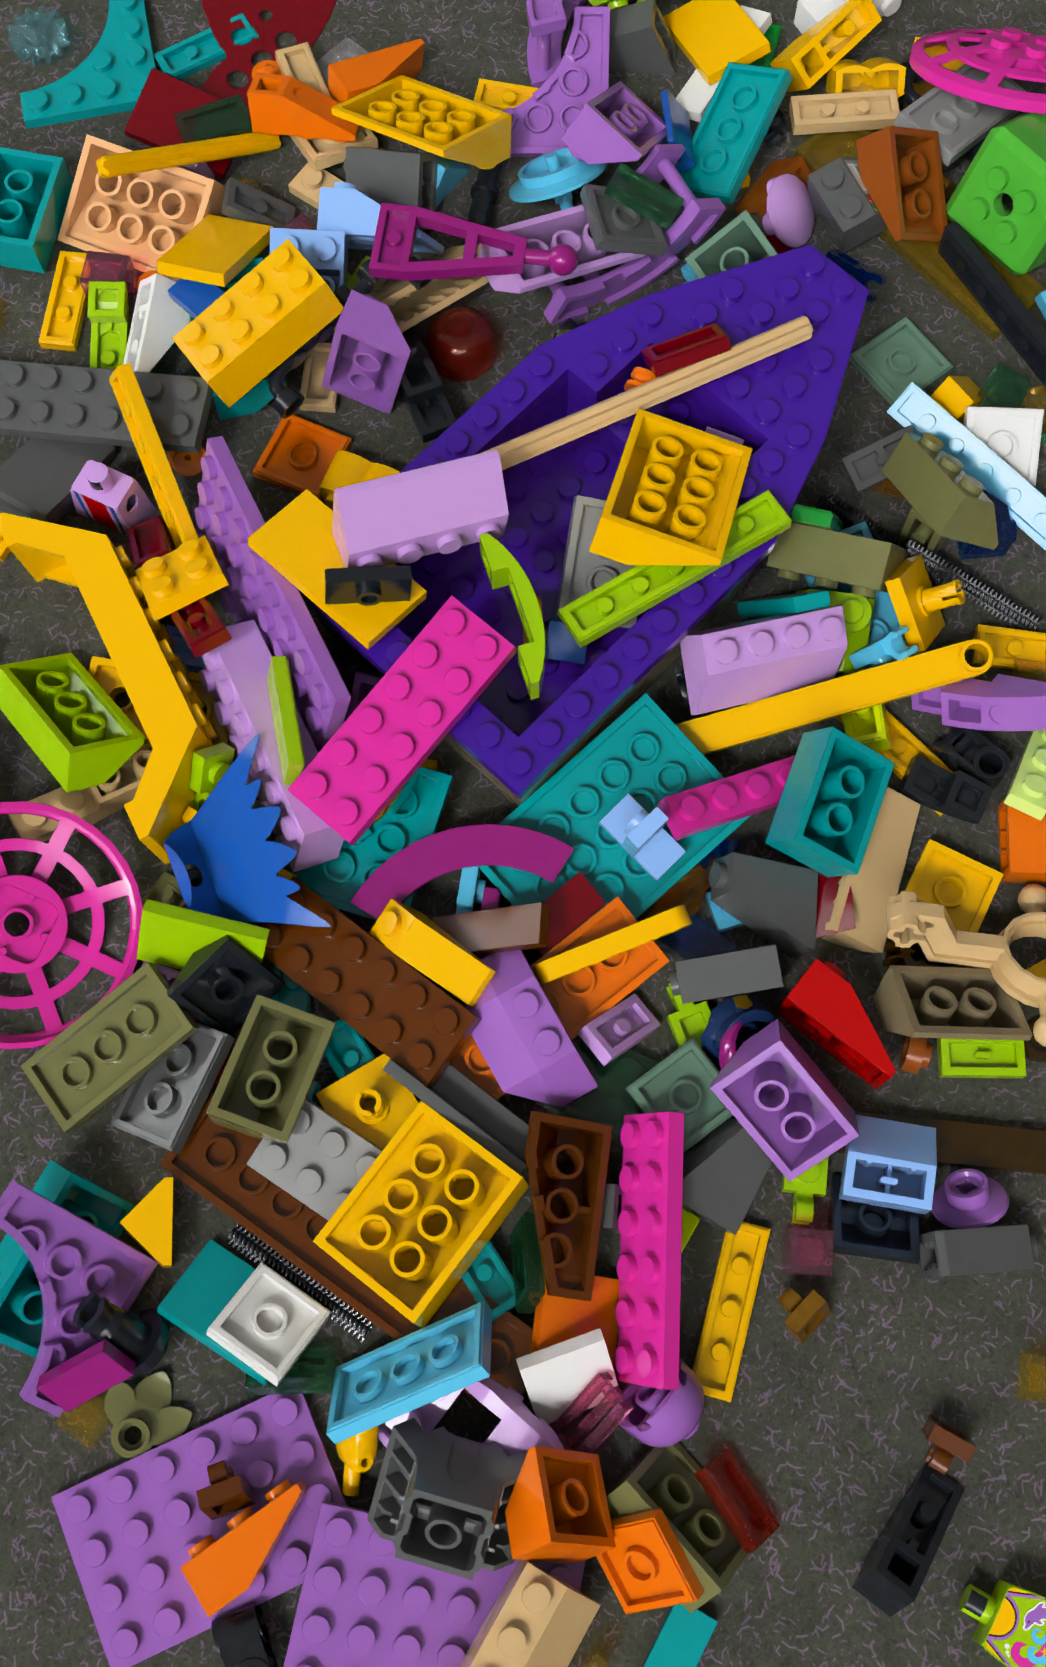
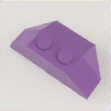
(526, 1037)

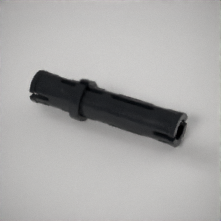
(484, 195)

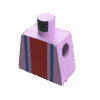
(107, 494)

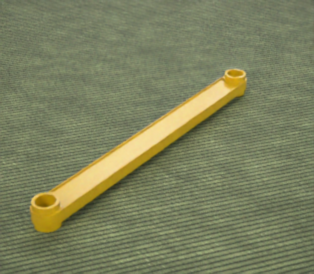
(836, 697)

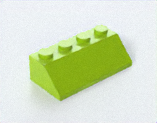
(67, 720)

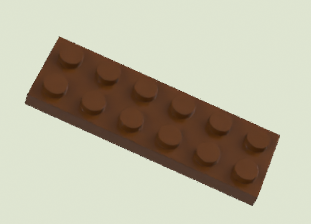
(371, 988)

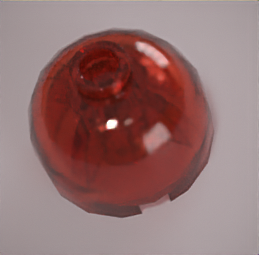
(461, 344)

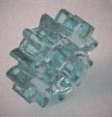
(38, 35)

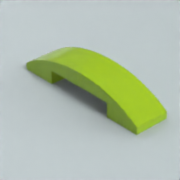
(109, 323)
(504, 571)

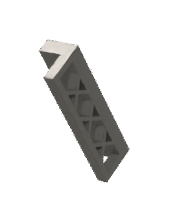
(472, 1112)

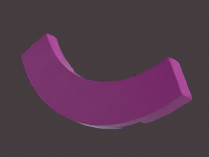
(459, 850)

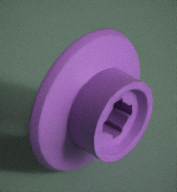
(969, 1200)

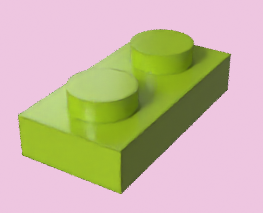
(981, 1058)

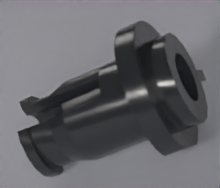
(138, 1335)

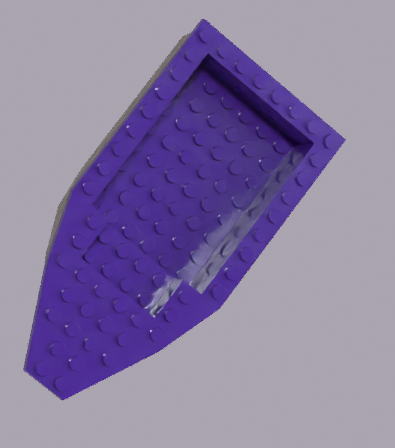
(772, 404)

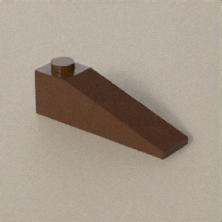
(567, 1189)

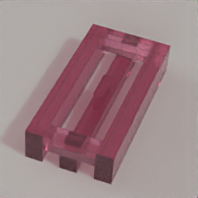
(612, 1397)

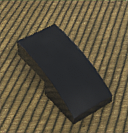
(944, 791)

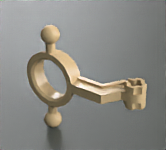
(929, 925)

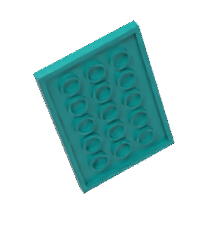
(633, 755)

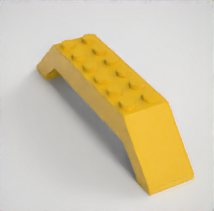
(141, 655)

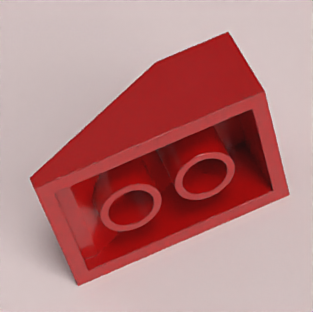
(833, 1018)

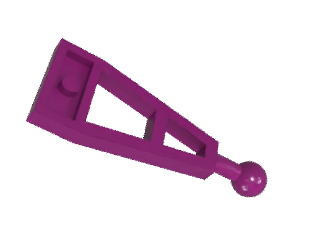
(397, 235)

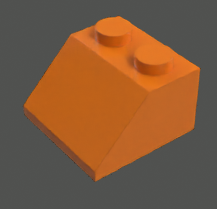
(559, 1508)

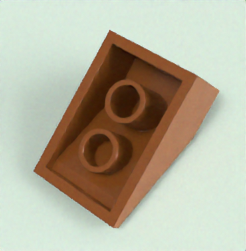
(905, 181)

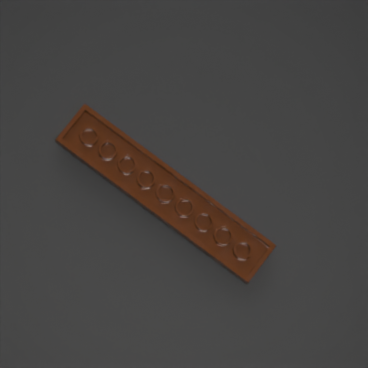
(217, 1169)

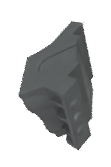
(445, 1500)

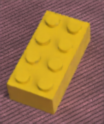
(258, 323)

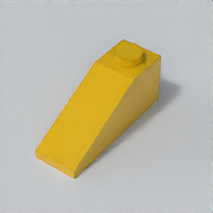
(826, 43)
(432, 951)

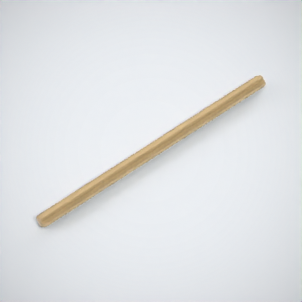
(653, 392)

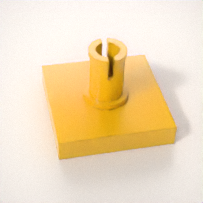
(919, 603)
(369, 1102)

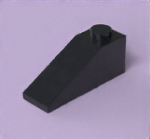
(909, 1542)

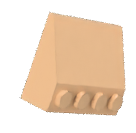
(134, 212)

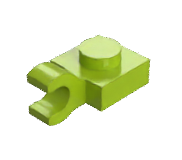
(208, 769)
(688, 1020)
(805, 1186)

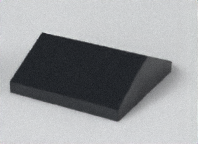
(222, 984)
(872, 1229)

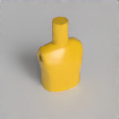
(358, 1455)

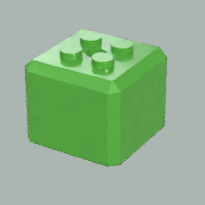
(1013, 164)

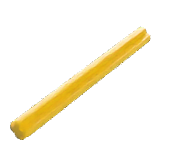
(185, 154)

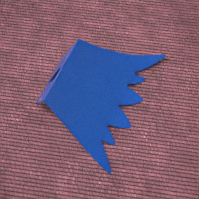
(235, 859)

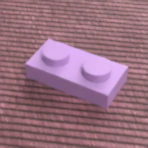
(619, 1029)

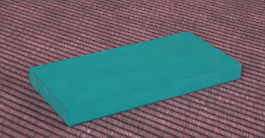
(734, 129)

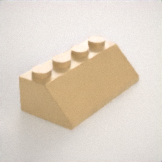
(532, 1622)

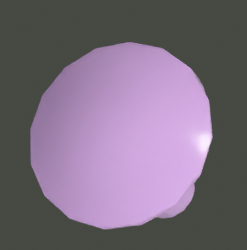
(789, 211)

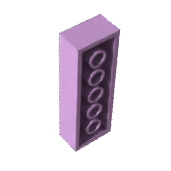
(238, 683)

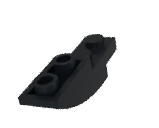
(424, 391)

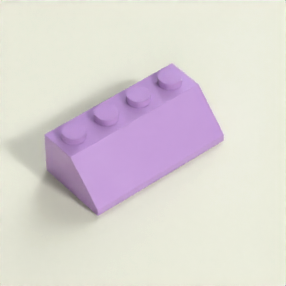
(544, 233)
(420, 511)
(762, 657)

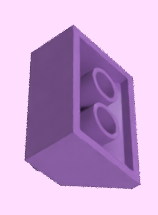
(614, 128)
(367, 354)
(785, 1101)

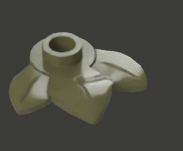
(147, 1409)

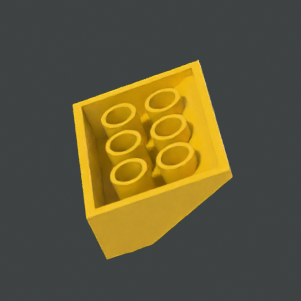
(432, 121)
(671, 495)
(421, 1214)

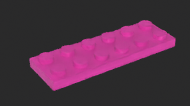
(402, 720)
(650, 1250)

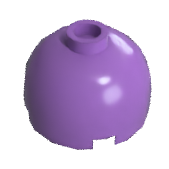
(662, 1415)

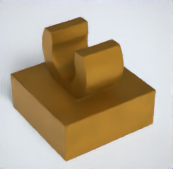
(804, 1314)

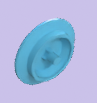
(553, 177)

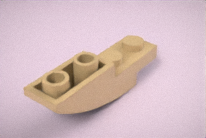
(90, 803)

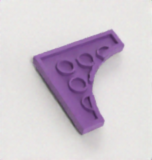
(577, 80)
(70, 1263)

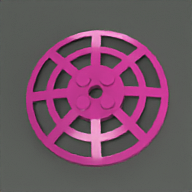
(1000, 52)
(49, 920)

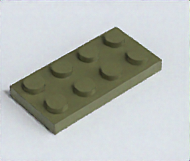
(109, 1048)

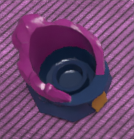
(732, 1025)

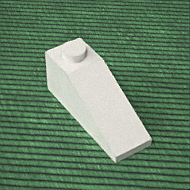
(153, 323)

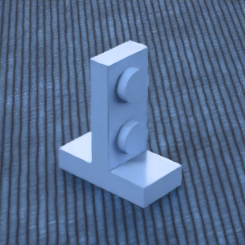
(643, 836)

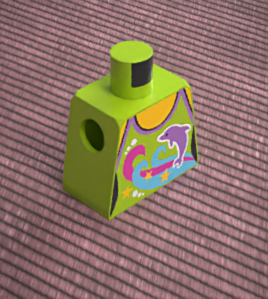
(1009, 1623)

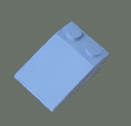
(356, 214)

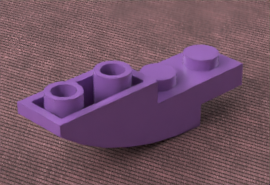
(997, 705)

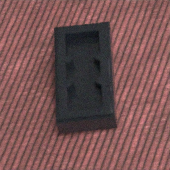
(367, 585)

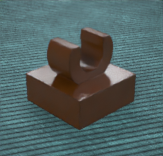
(945, 1444)
(225, 1493)

